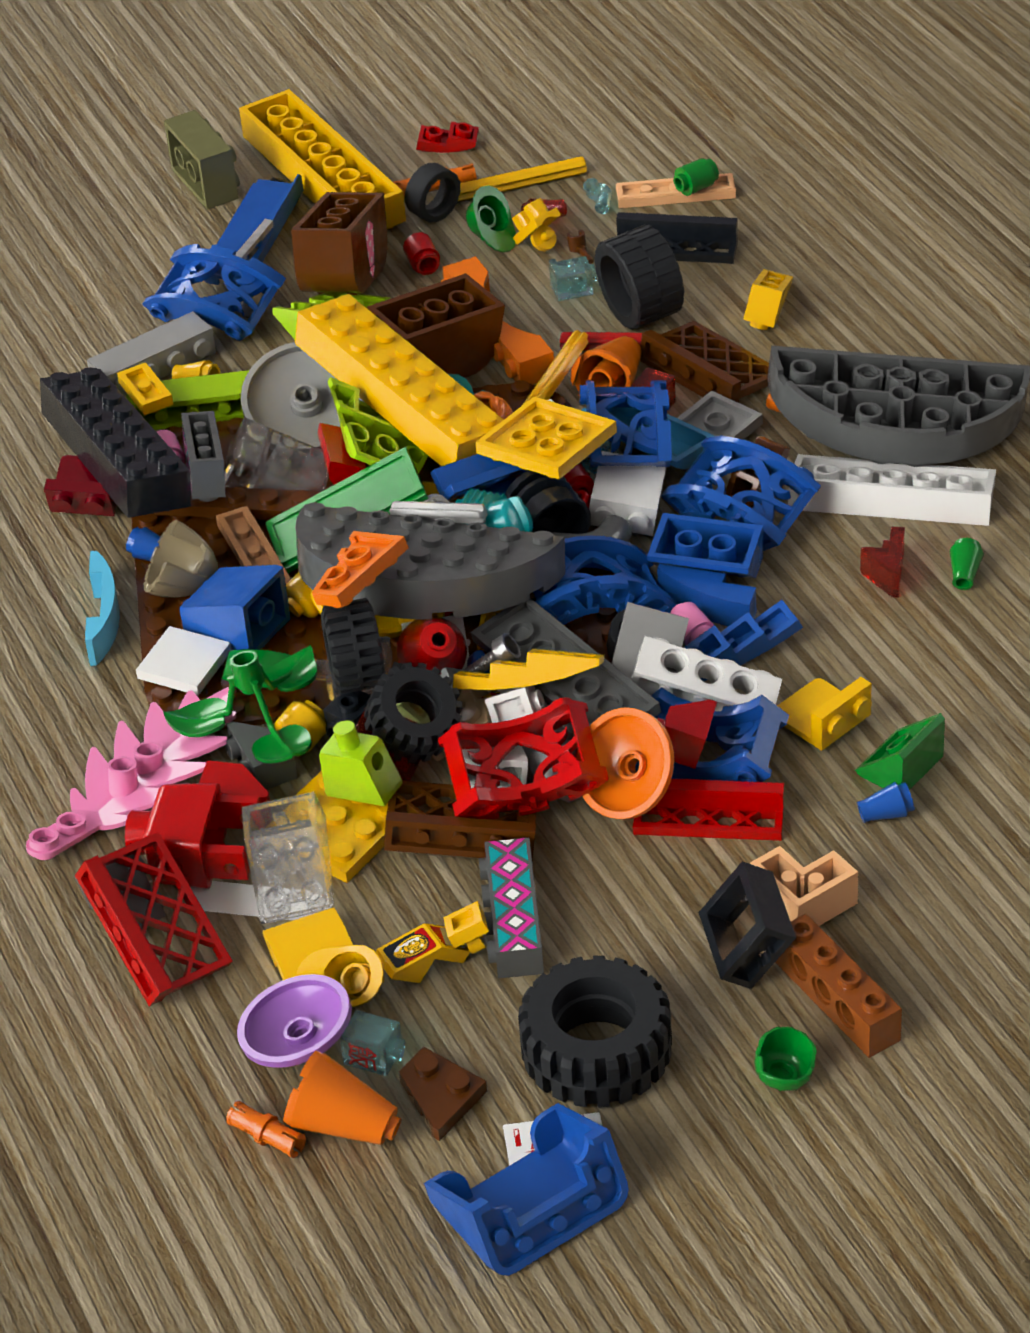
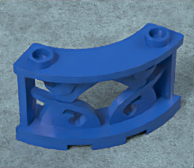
(196, 264)
(653, 440)
(725, 455)
(584, 594)
(737, 731)

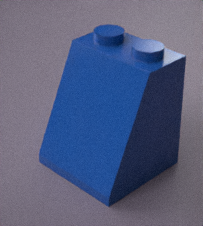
(239, 606)

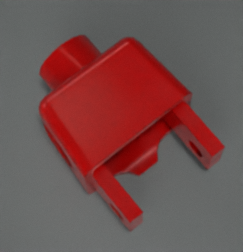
(194, 828)

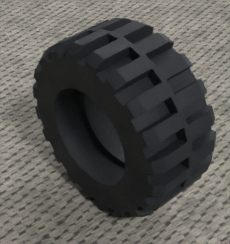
(602, 1068)

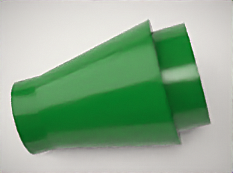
(965, 560)

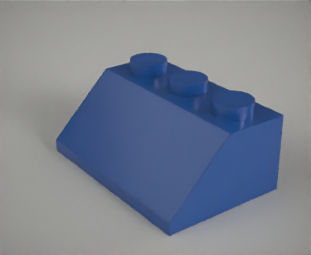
(708, 545)

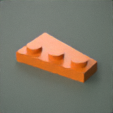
(358, 567)

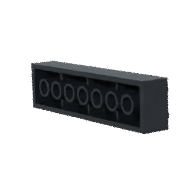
(115, 442)

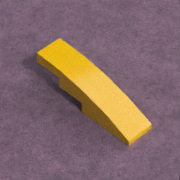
(540, 668)

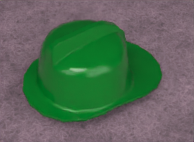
(491, 219)

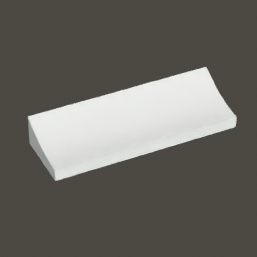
(899, 490)

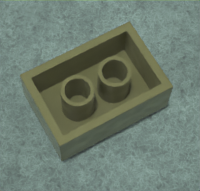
(202, 159)

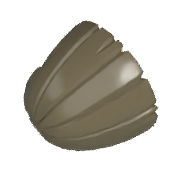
(179, 563)

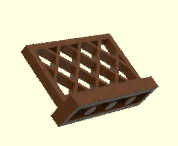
(699, 374)
(440, 831)

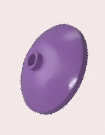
(294, 1020)

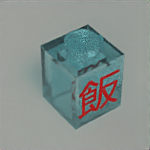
(372, 1043)

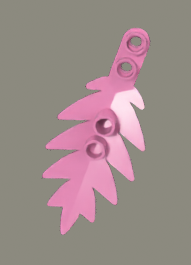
(128, 779)

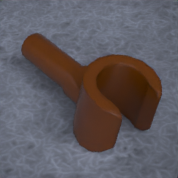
(578, 244)

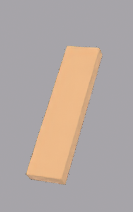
(664, 192)

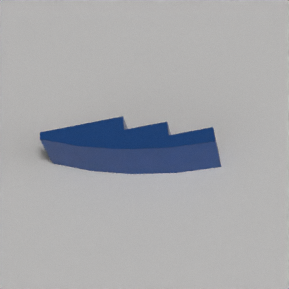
(748, 636)

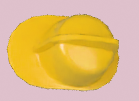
(353, 966)

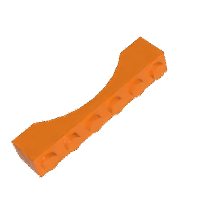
(520, 352)

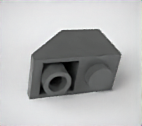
(239, 747)

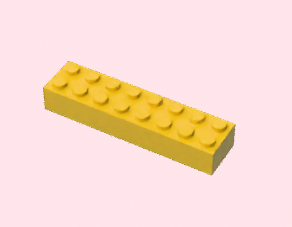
(306, 145)
(394, 378)

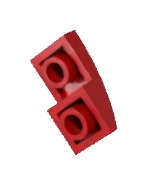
(458, 138)

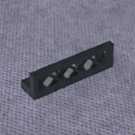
(686, 231)

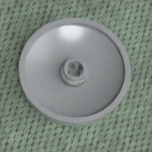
(289, 394)

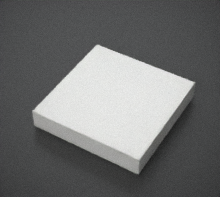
(183, 660)

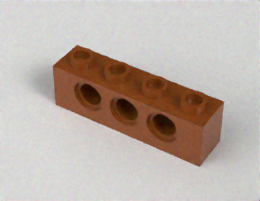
(841, 988)

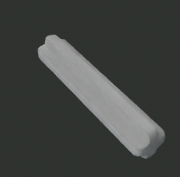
(458, 512)

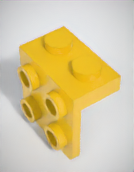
(824, 712)

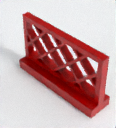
(123, 924)

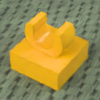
(467, 927)

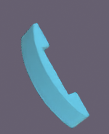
(101, 630)

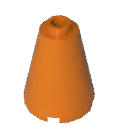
(608, 364)
(339, 1104)

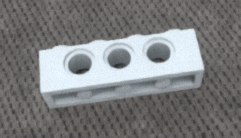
(691, 666)

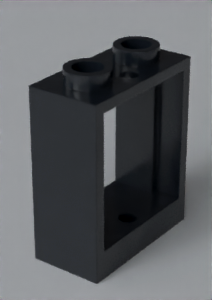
(773, 932)

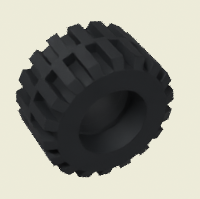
(353, 646)
(419, 687)

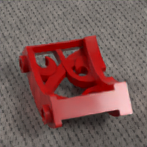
(572, 776)

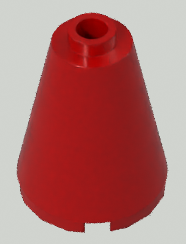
(417, 647)

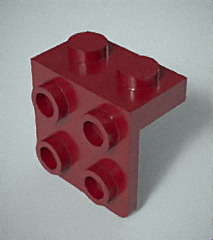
(77, 490)

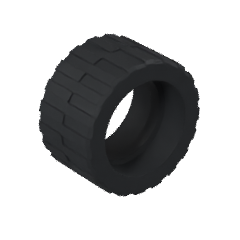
(639, 276)

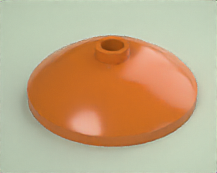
(620, 742)

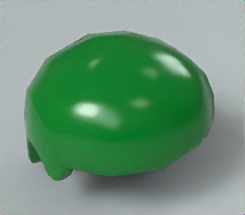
(785, 1058)

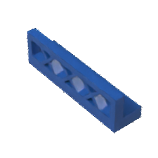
(472, 472)

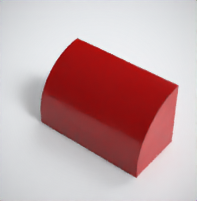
(336, 458)

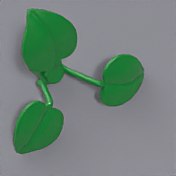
(248, 676)

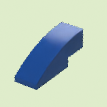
(718, 600)

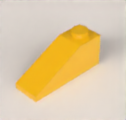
(767, 299)

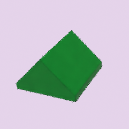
(906, 754)

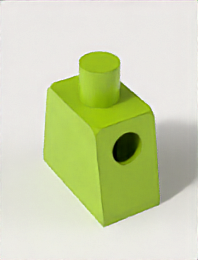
(358, 767)

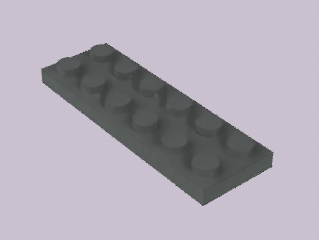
(600, 687)

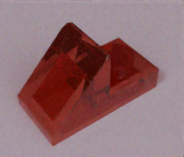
(885, 564)

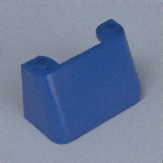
(539, 1199)

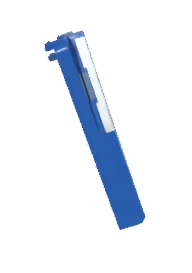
(259, 219)

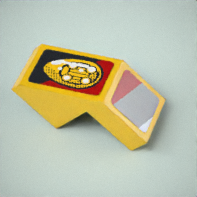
(415, 951)

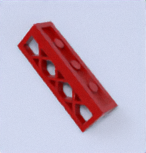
(712, 801)

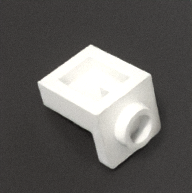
(514, 704)

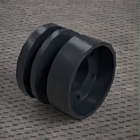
(551, 503)

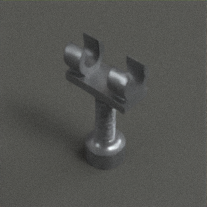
(502, 649)

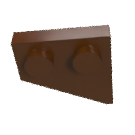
(440, 1089)

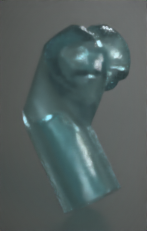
(599, 193)

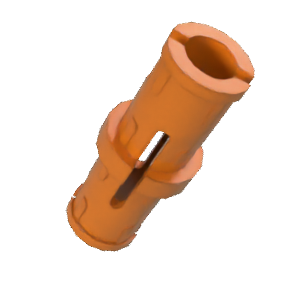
(266, 1129)

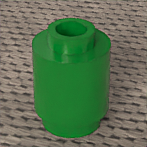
(695, 176)

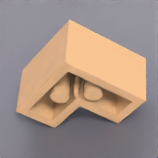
(818, 889)

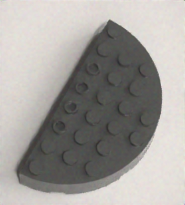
(897, 404)
(447, 563)

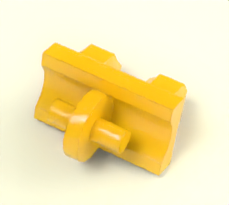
(535, 222)

